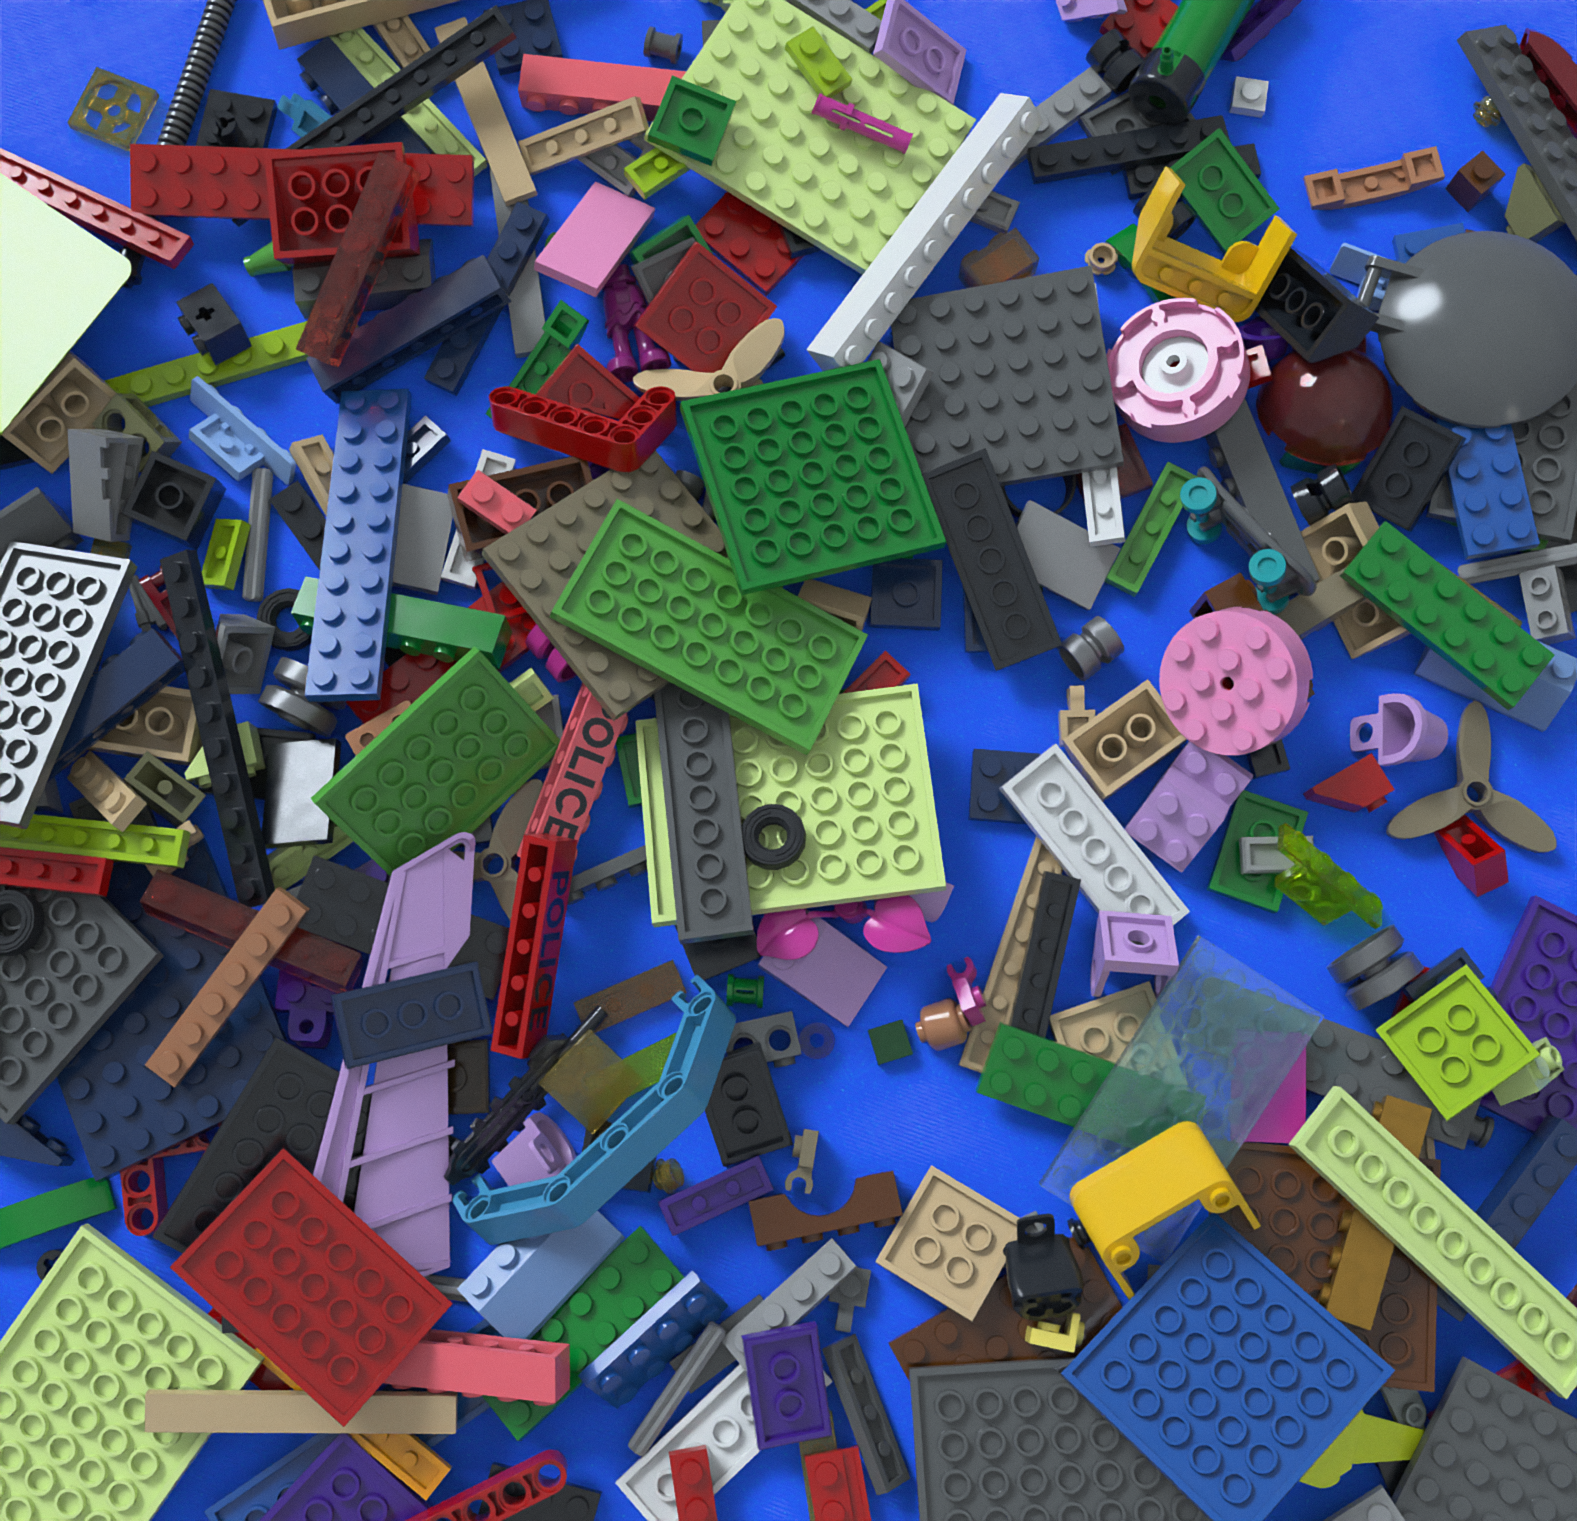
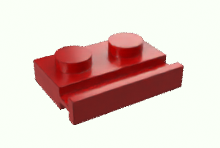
(837, 1485)

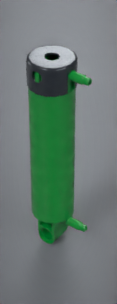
(1185, 58)

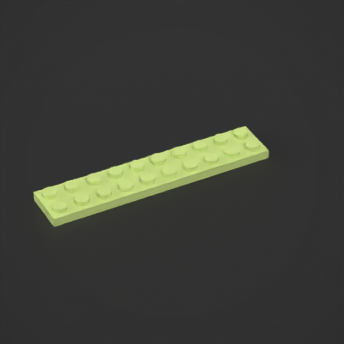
(1442, 1237)

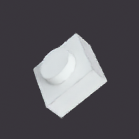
(1249, 97)

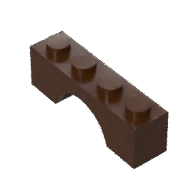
(872, 1200)

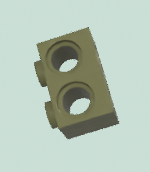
(138, 422)

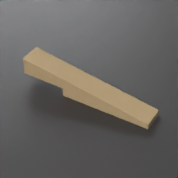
(491, 127)

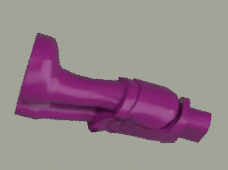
(623, 307)

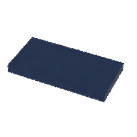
(411, 1014)

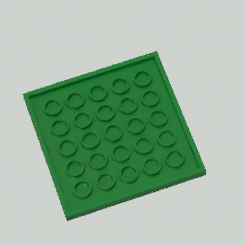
(811, 476)

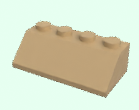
(1332, 547)

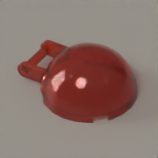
(1327, 407)

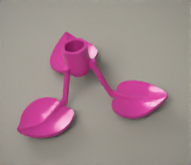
(893, 927)

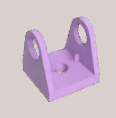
(1117, 953)

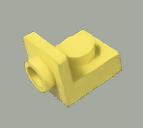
(1049, 1334)

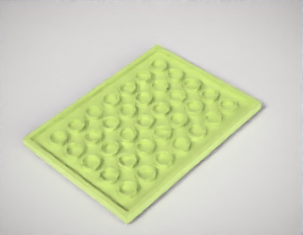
(799, 166)
(856, 791)
(79, 1381)

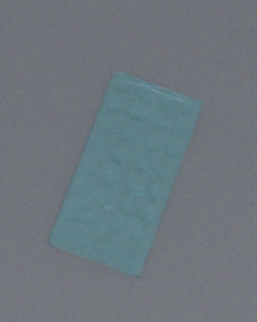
(1201, 1056)

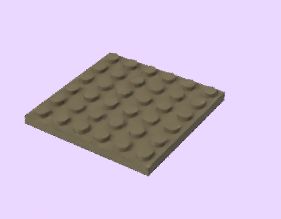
(546, 550)

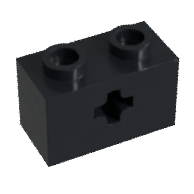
(213, 324)

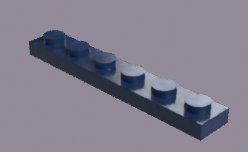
(509, 260)

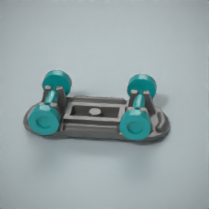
(1270, 565)

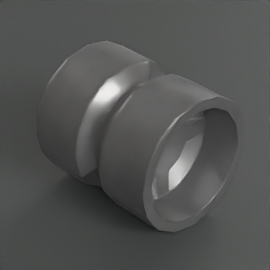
(1094, 645)

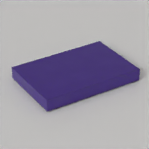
(786, 1385)

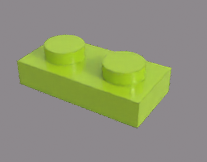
(818, 63)
(225, 553)

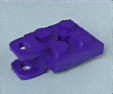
(308, 1008)

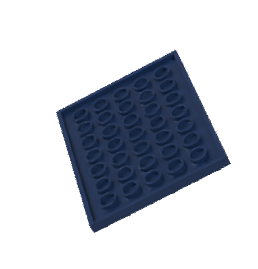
(113, 1098)

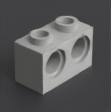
(1547, 605)

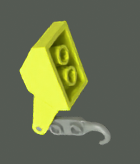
(1373, 1438)

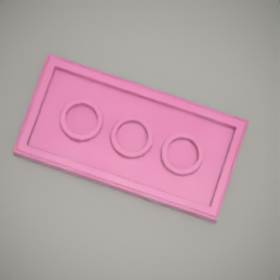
(594, 239)

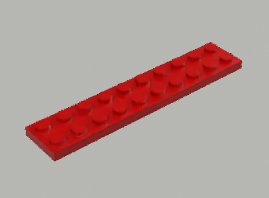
(234, 184)

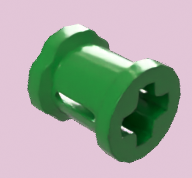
(735, 996)

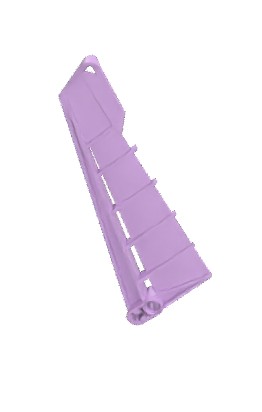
(407, 1128)

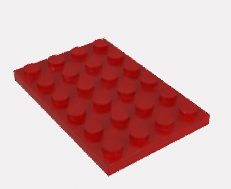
(312, 1286)

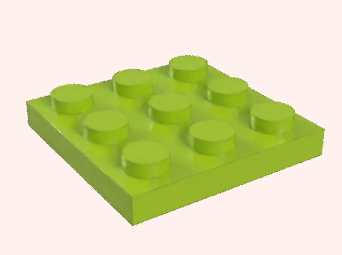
(1457, 1043)

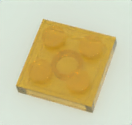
(590, 1081)

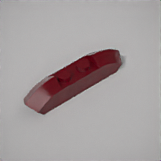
(1555, 70)

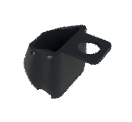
(1042, 1271)

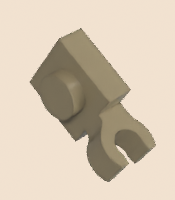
(805, 1150)

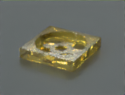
(126, 87)

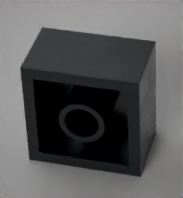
(174, 500)

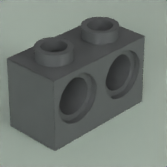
(760, 1031)

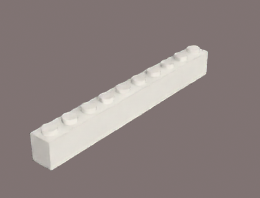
(926, 233)

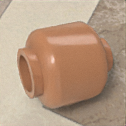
(943, 1024)

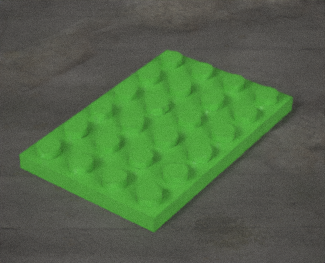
(439, 765)

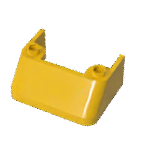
(1185, 272)
(1148, 1188)

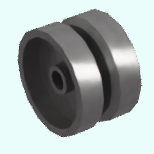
(292, 703)
(1377, 971)

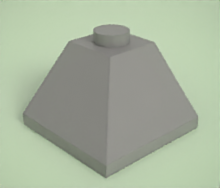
(244, 651)

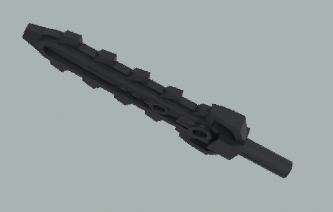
(510, 1112)

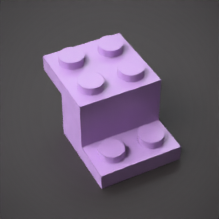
(1188, 804)

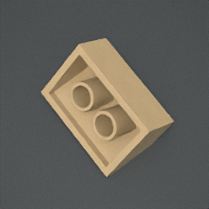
(66, 400)
(1123, 741)

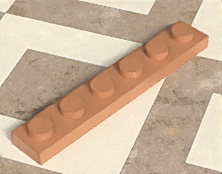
(227, 986)

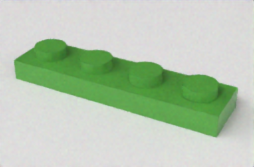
(1149, 531)

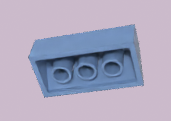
(1536, 706)
(534, 1276)

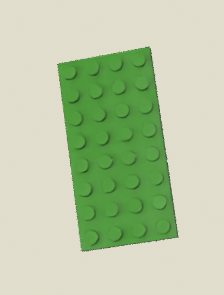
(684, 619)

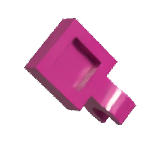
(969, 997)

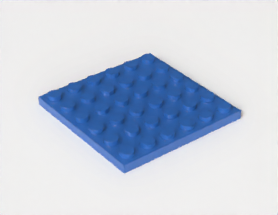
(1227, 1375)

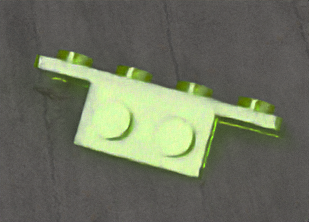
(1321, 884)

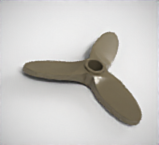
(1494, 809)
(505, 844)

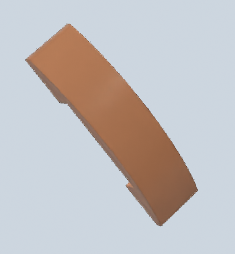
(1374, 183)

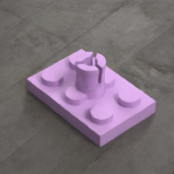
(919, 50)

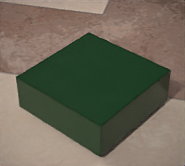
(890, 1042)

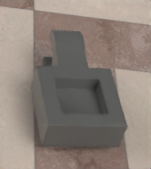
(850, 1294)

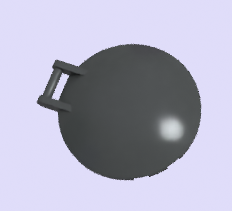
(1478, 327)

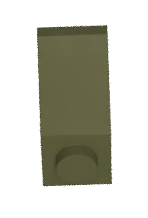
(1530, 207)
(164, 790)

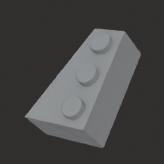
(101, 479)

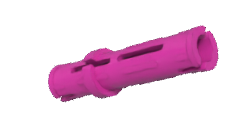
(825, 105)

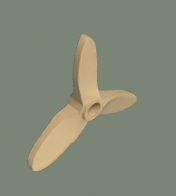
(741, 370)

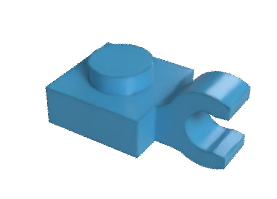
(305, 113)

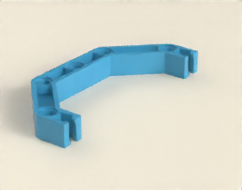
(625, 1147)

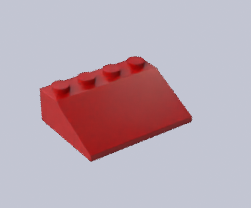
(315, 198)

